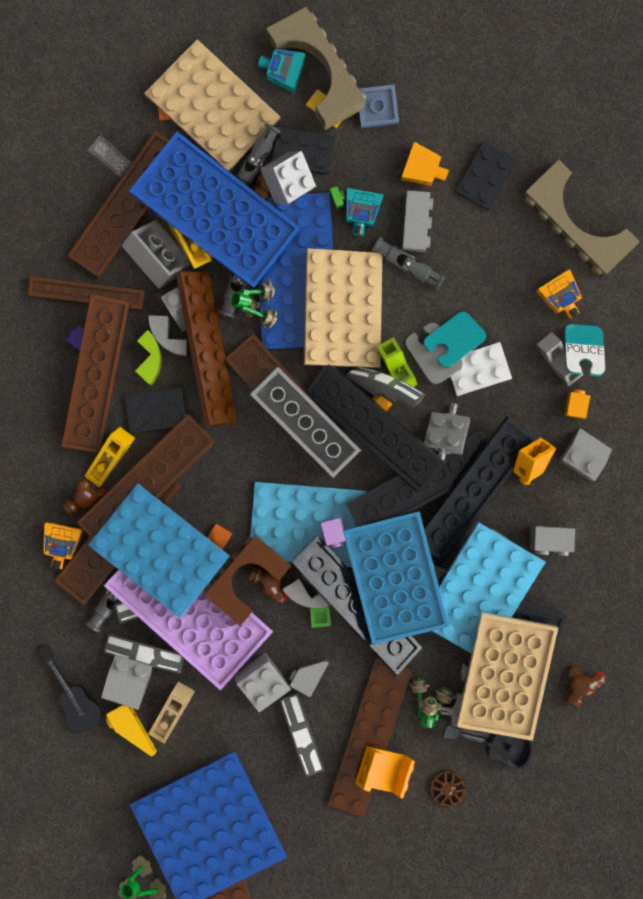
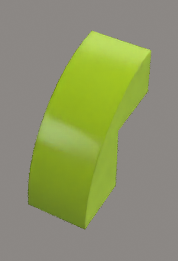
(395, 362)
(151, 366)

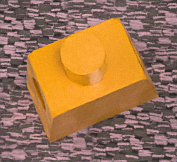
(423, 166)
(533, 460)

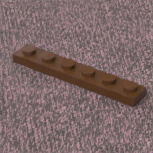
(81, 292)

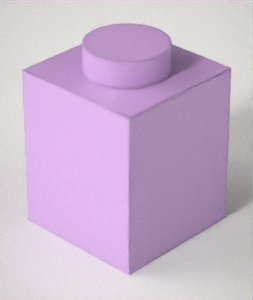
(333, 532)

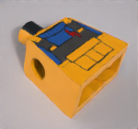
(561, 294)
(61, 542)

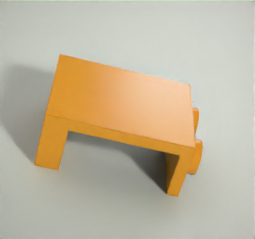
(384, 771)

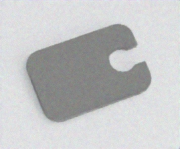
(428, 361)

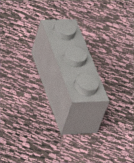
(417, 221)

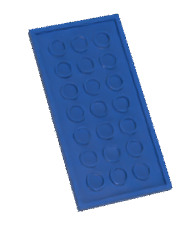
(214, 210)
(288, 272)

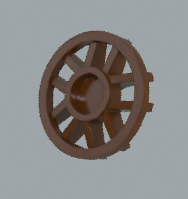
(448, 788)

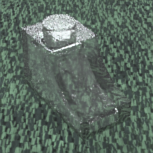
(109, 156)

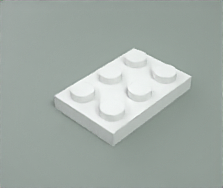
(481, 369)

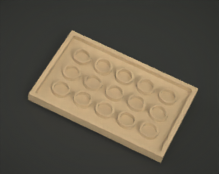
(212, 105)
(342, 308)
(506, 676)

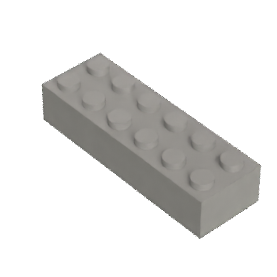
(305, 422)

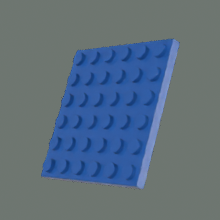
(208, 829)

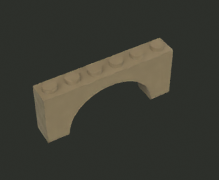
(303, 33)
(600, 252)

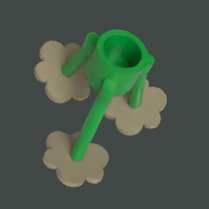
(130, 888)

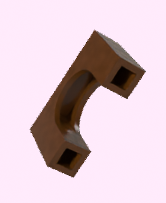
(221, 591)

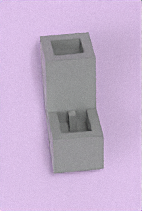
(161, 330)
(554, 353)
(299, 594)

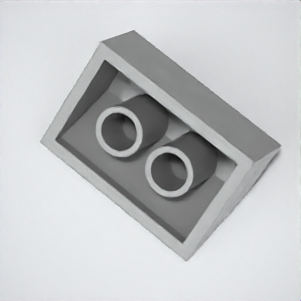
(156, 253)

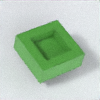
(337, 197)
(320, 617)

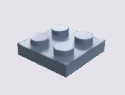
(379, 107)

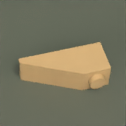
(171, 712)

